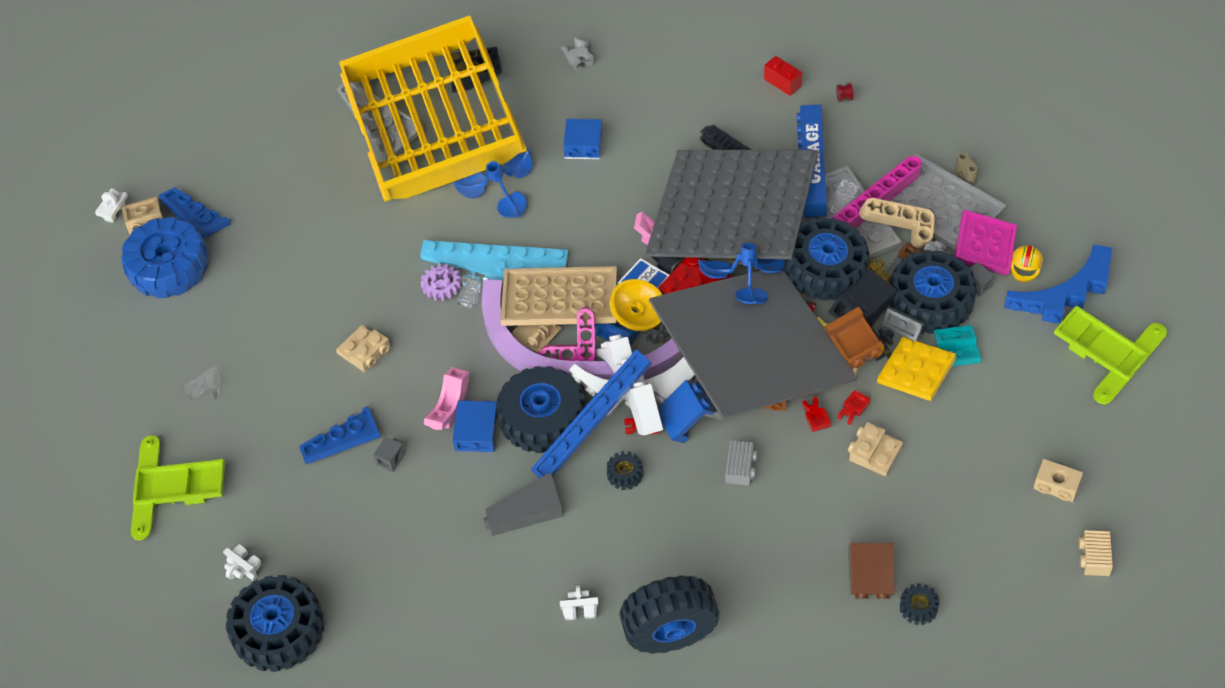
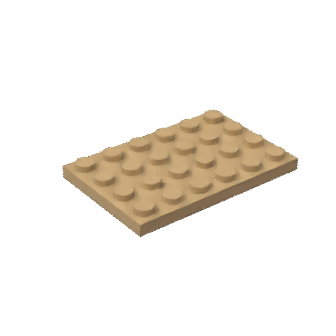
(557, 295)

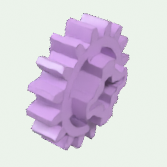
(440, 282)

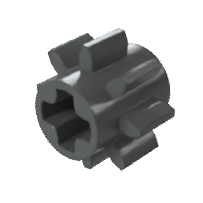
(656, 334)

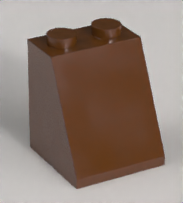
(871, 570)

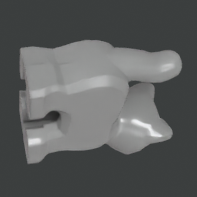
(579, 54)

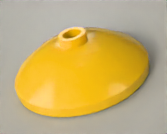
(634, 295)

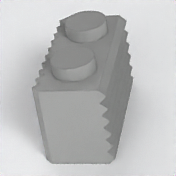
(739, 463)

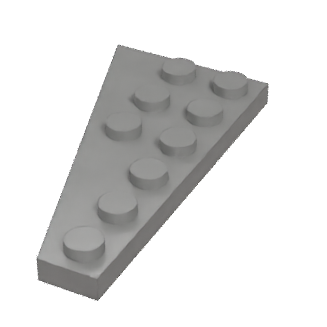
(387, 118)

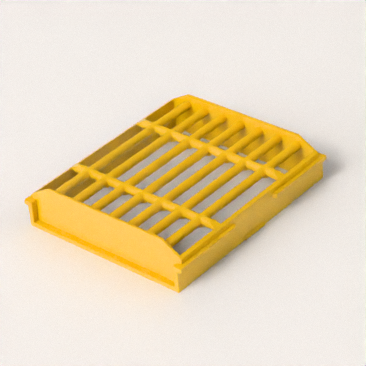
(408, 53)

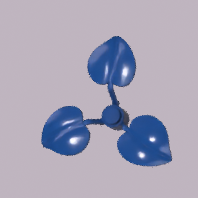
(512, 205)
(748, 257)

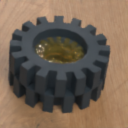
(622, 461)
(921, 595)

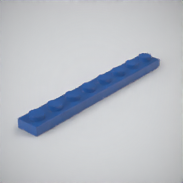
(592, 415)

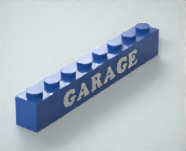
(812, 139)

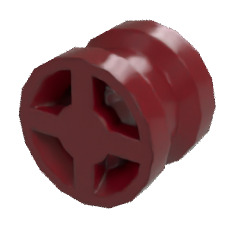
(844, 92)

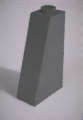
(525, 507)

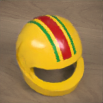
(1026, 258)

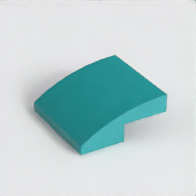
(960, 341)

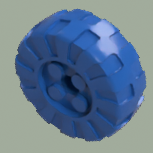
(164, 257)

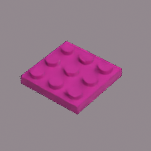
(985, 242)

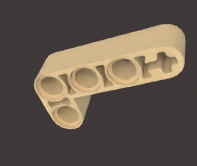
(874, 211)

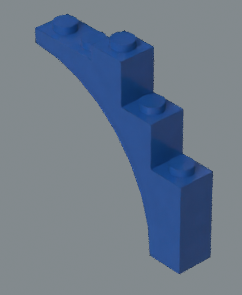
(1072, 293)

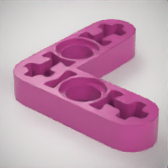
(577, 349)

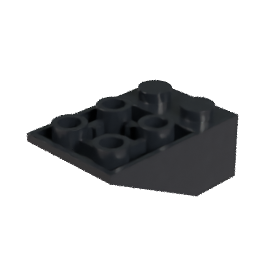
(477, 59)
(869, 294)

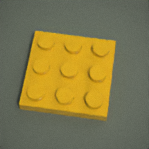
(916, 368)

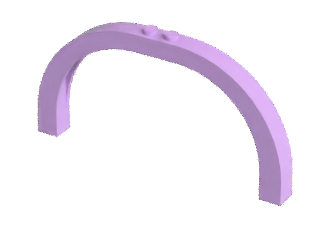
(522, 358)

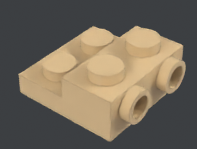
(141, 212)
(364, 348)
(874, 449)

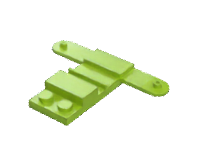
(1108, 348)
(170, 483)

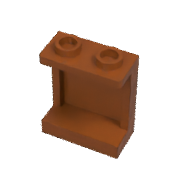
(854, 338)

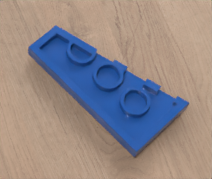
(186, 209)
(352, 433)

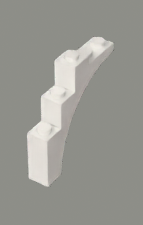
(662, 385)
(641, 394)

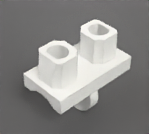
(111, 204)
(239, 565)
(569, 606)

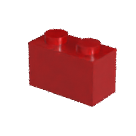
(782, 75)

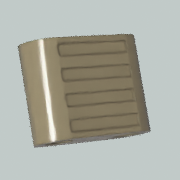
(966, 168)

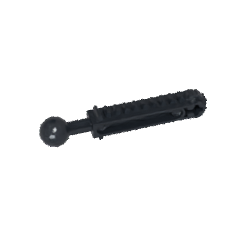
(719, 140)

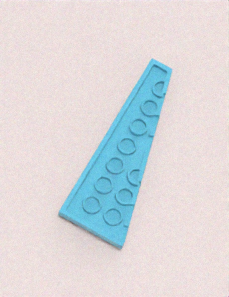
(492, 259)

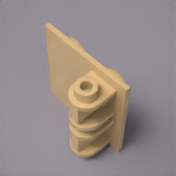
(535, 336)

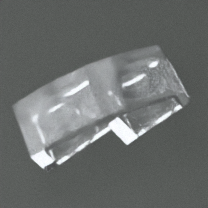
(843, 196)

